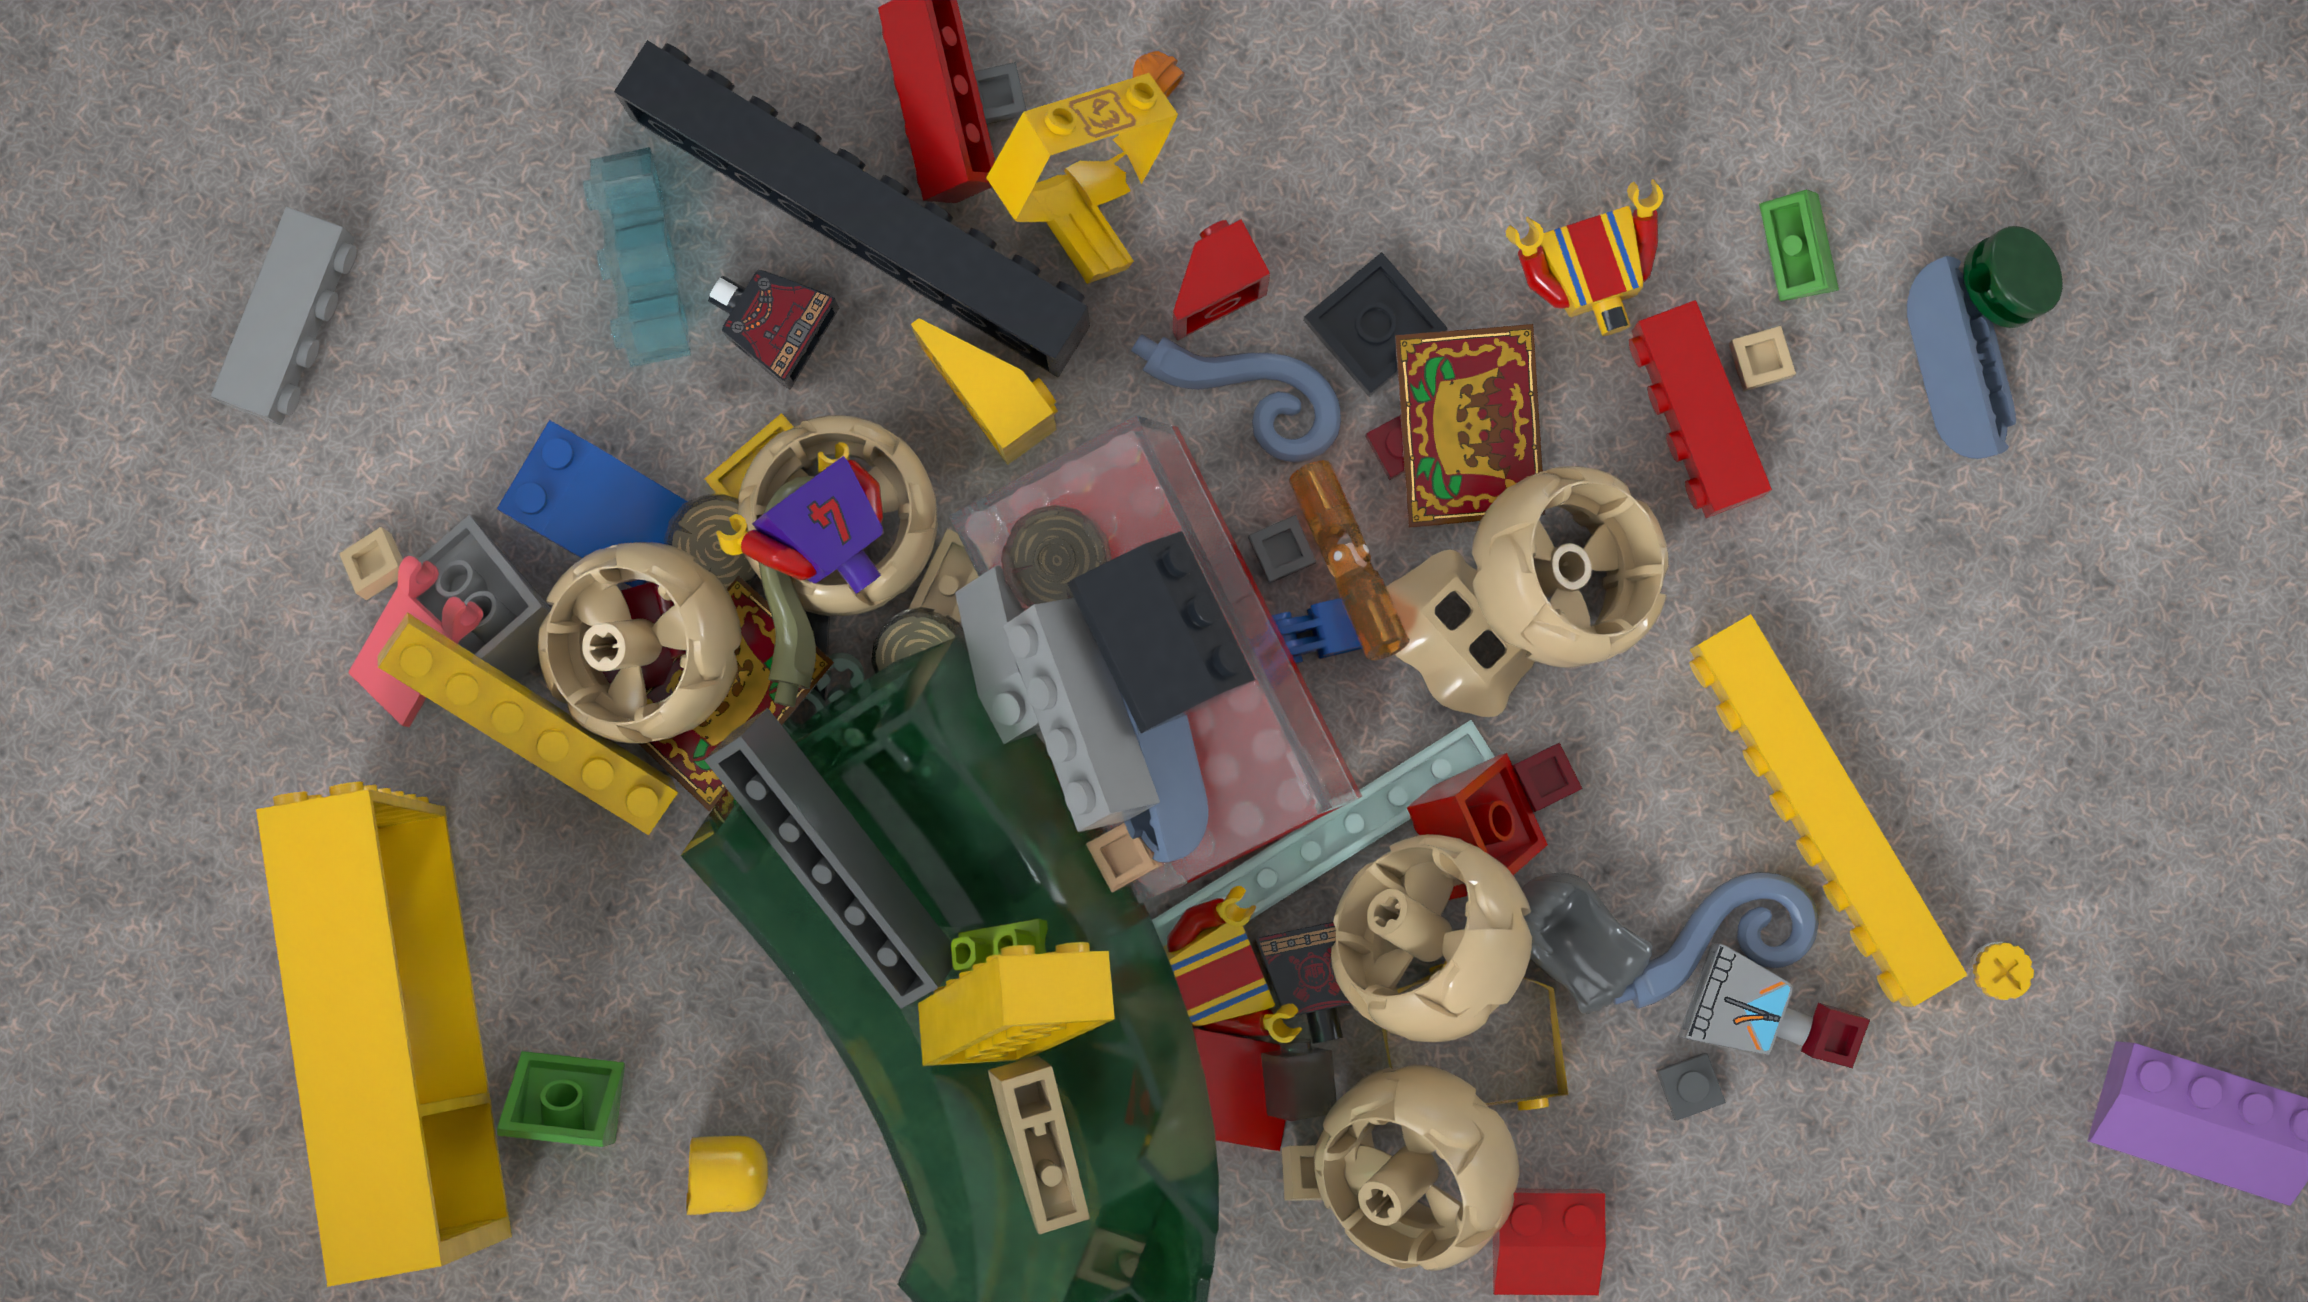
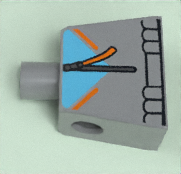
(1742, 1005)

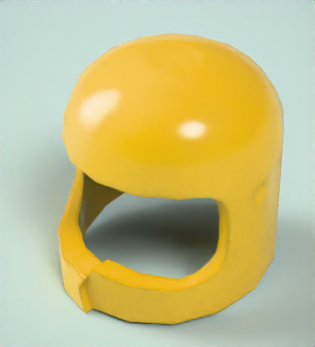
(725, 1174)

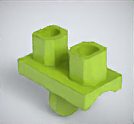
(976, 945)

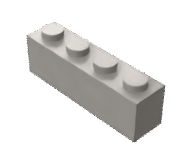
(285, 316)
(1080, 715)

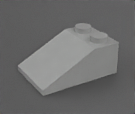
(481, 573)

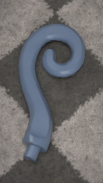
(1191, 371)
(1675, 967)

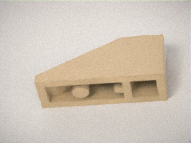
(1039, 1142)

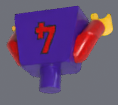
(818, 526)

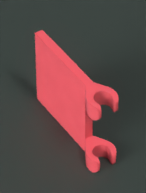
(457, 621)

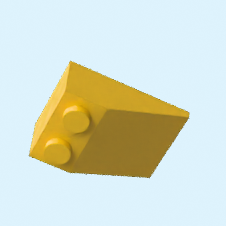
(995, 393)

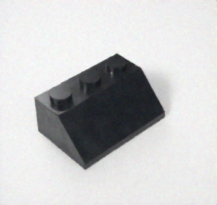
(1161, 631)

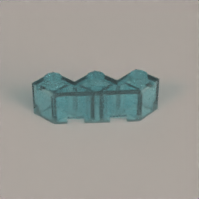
(638, 257)

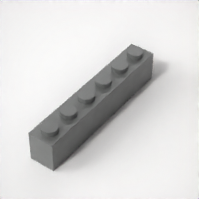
(833, 858)

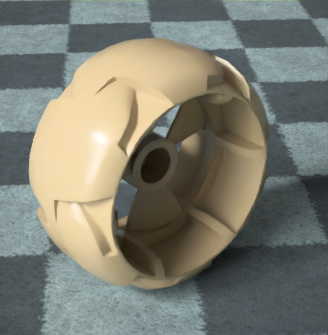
(902, 486)
(1523, 567)
(595, 633)
(1401, 906)
(1380, 1193)

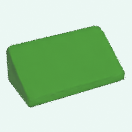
(1798, 245)

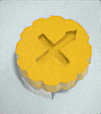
(2002, 970)

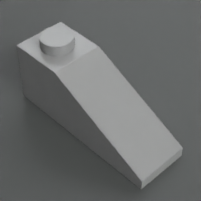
(984, 609)

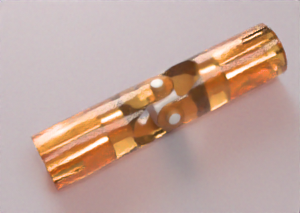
(1357, 581)

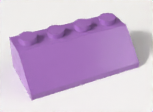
(2203, 1122)

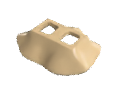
(1444, 654)

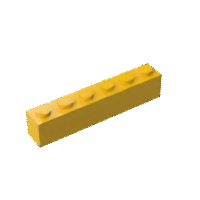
(526, 723)

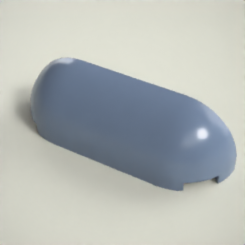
(1959, 362)
(1181, 818)

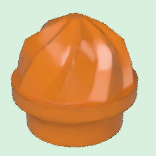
(1161, 68)

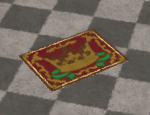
(1466, 419)
(749, 695)

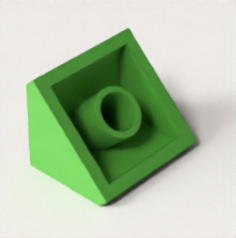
(563, 1100)

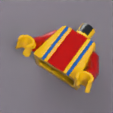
(1594, 260)
(1221, 974)

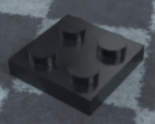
(1364, 317)

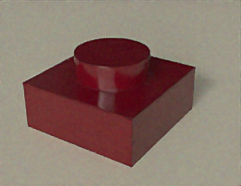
(1388, 446)
(1547, 777)
(1835, 1035)

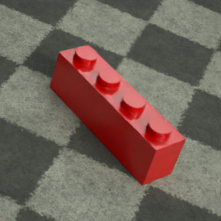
(938, 98)
(1699, 409)

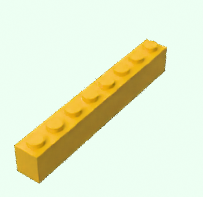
(1827, 813)

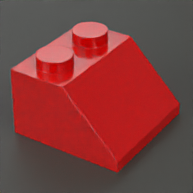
(1219, 278)
(1484, 810)
(1551, 1243)

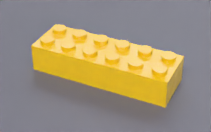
(1016, 1005)

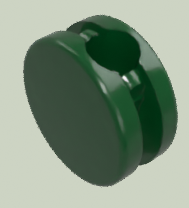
(2013, 277)

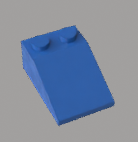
(586, 497)

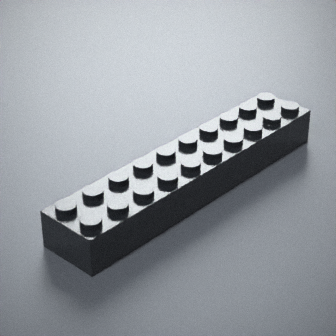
(853, 207)

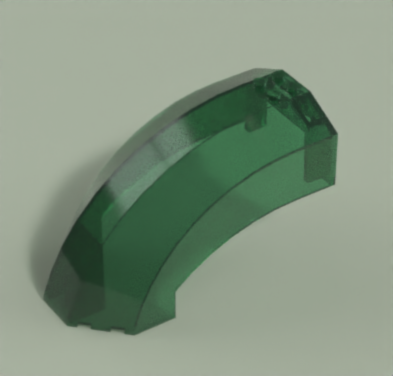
(984, 846)

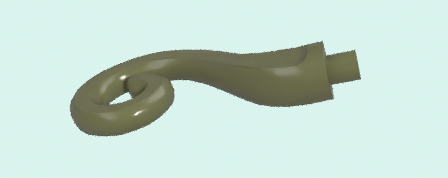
(795, 642)

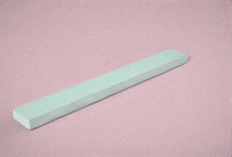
(1342, 833)

